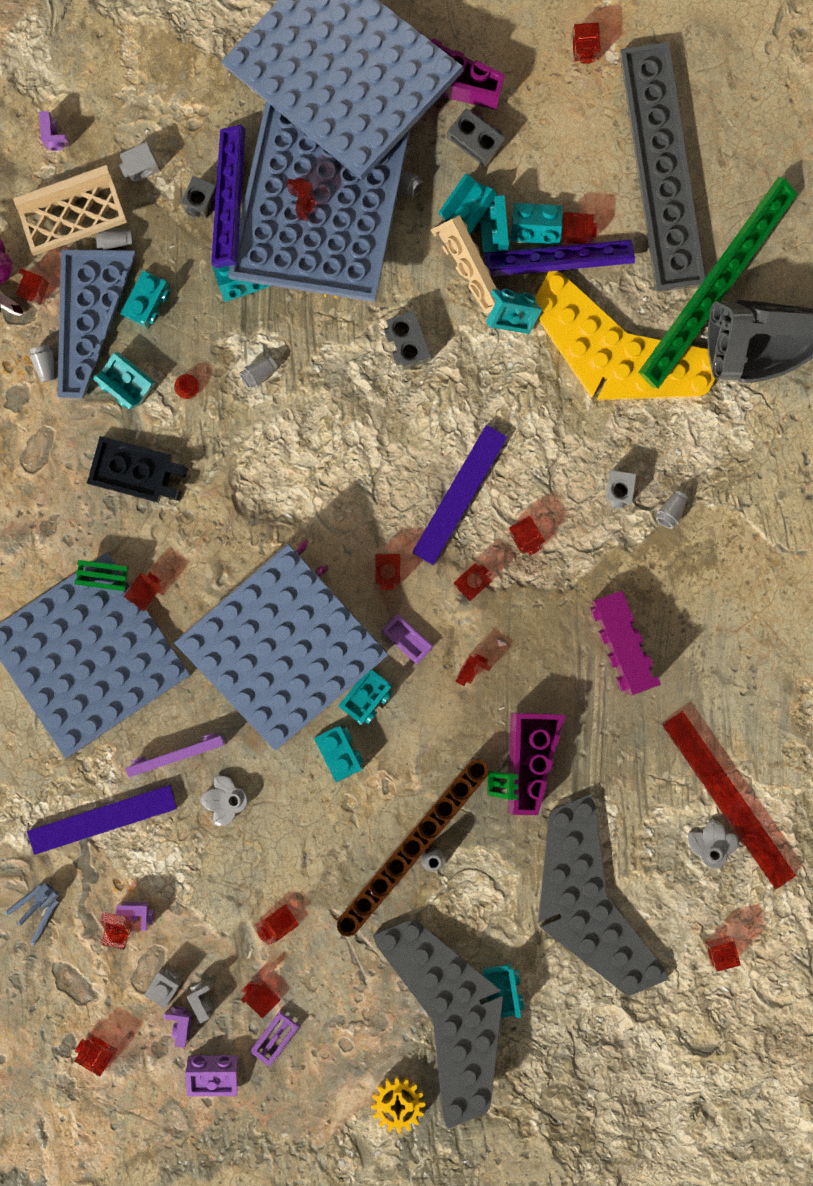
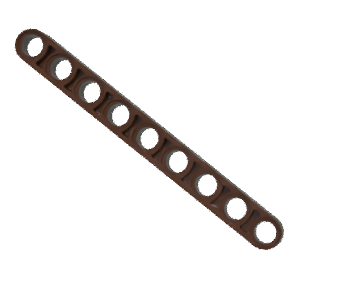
(400, 852)

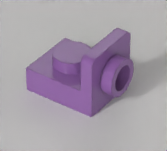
(48, 130)
(135, 909)
(181, 1029)

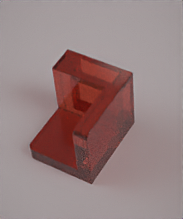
(32, 287)

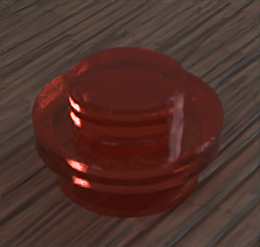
(186, 386)

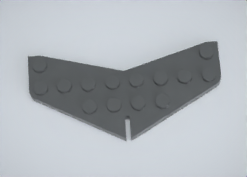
(577, 891)
(463, 1026)

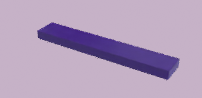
(228, 196)
(560, 258)
(459, 495)
(102, 819)

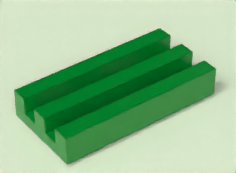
(79, 572)
(509, 785)

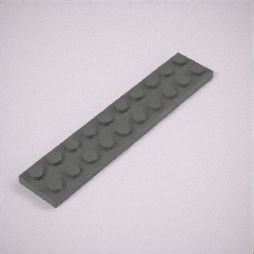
(662, 167)

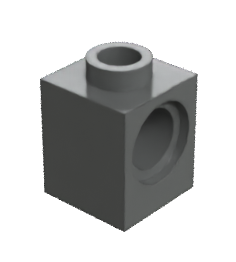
(199, 187)

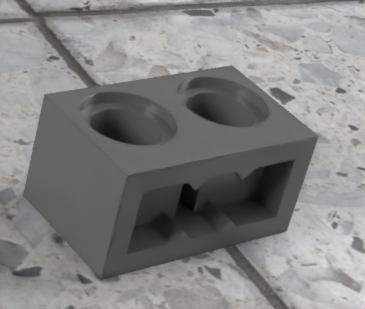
(471, 142)
(412, 339)

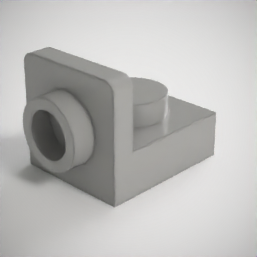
(163, 987)
(200, 1004)

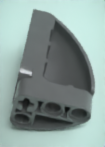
(758, 339)

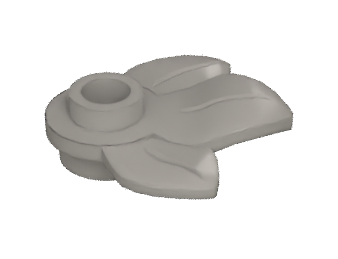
(220, 800)
(713, 840)

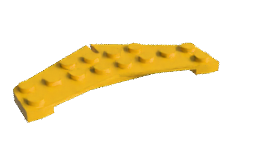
(602, 349)

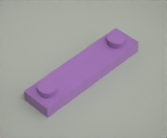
(141, 765)

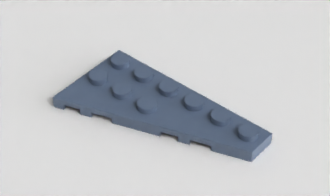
(88, 301)

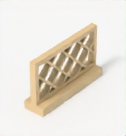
(65, 194)

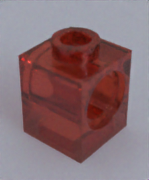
(586, 42)
(578, 228)
(526, 536)
(387, 559)
(462, 585)
(722, 953)
(94, 1054)

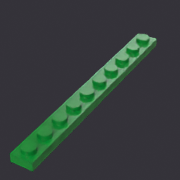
(718, 282)

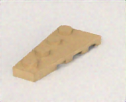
(469, 263)

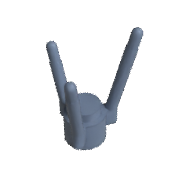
(45, 896)

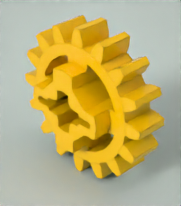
(388, 1105)

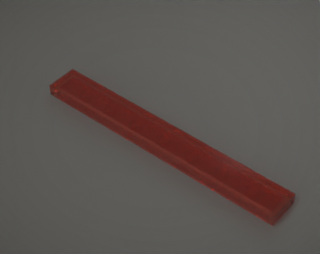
(728, 800)

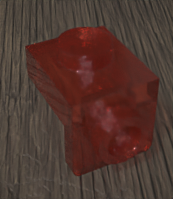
(306, 201)
(144, 590)
(276, 925)

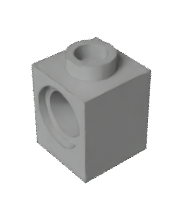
(138, 163)
(624, 479)

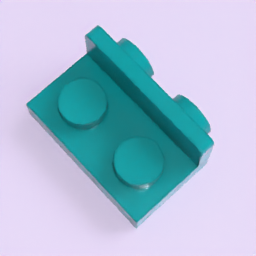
(469, 201)
(494, 227)
(146, 299)
(513, 311)
(339, 753)

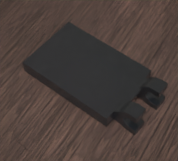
(134, 470)

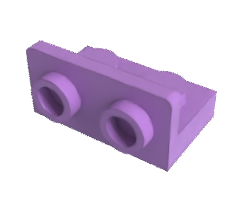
(212, 1075)

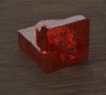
(467, 671)
(116, 930)
(259, 997)

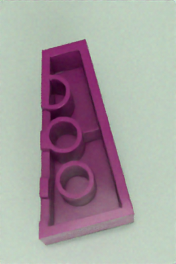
(476, 84)
(623, 644)
(530, 756)

